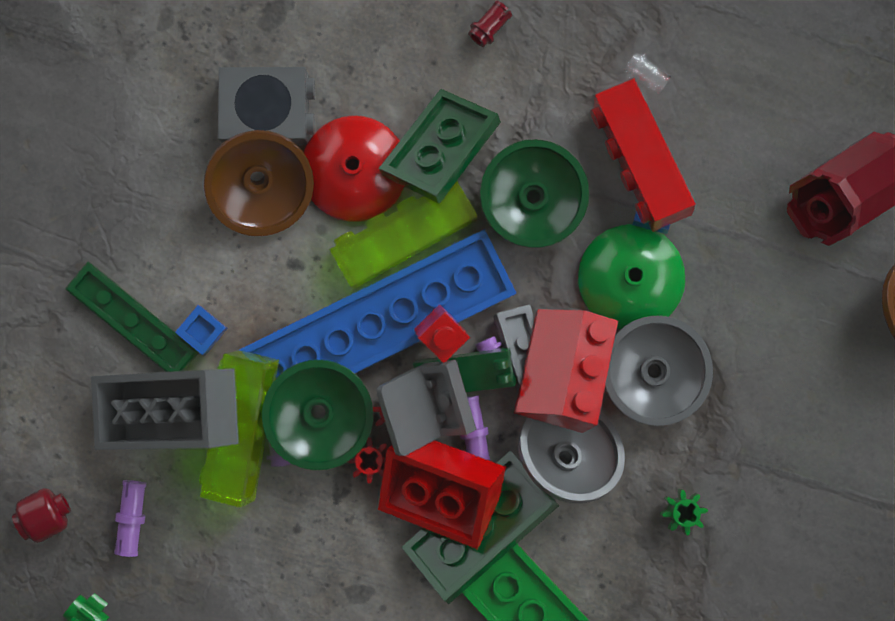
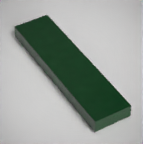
(131, 319)

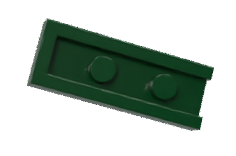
(482, 369)

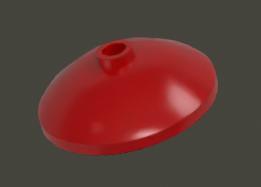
(345, 192)

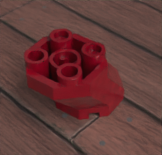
(846, 190)

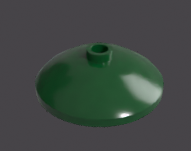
(541, 169)
(310, 440)

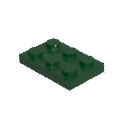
(440, 145)

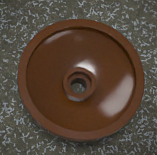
(260, 205)

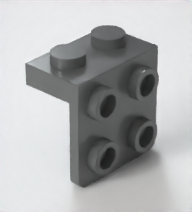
(425, 406)

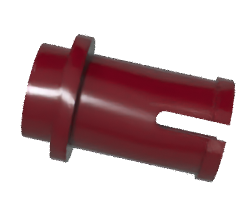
(490, 23)

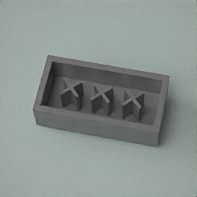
(165, 410)

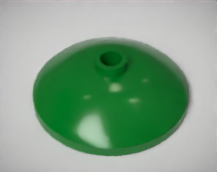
(605, 278)

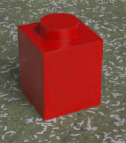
(441, 333)

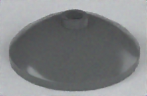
(683, 367)
(592, 457)

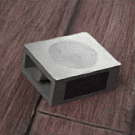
(266, 100)

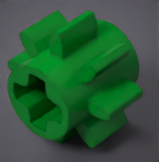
(693, 509)
(87, 609)

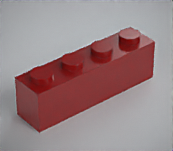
(642, 155)

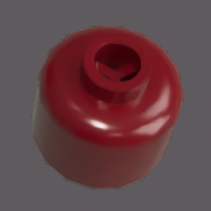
(41, 515)

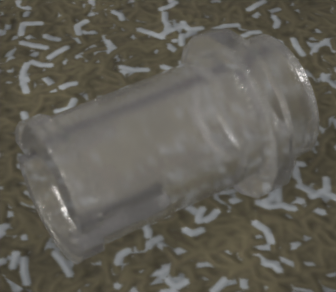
(647, 72)

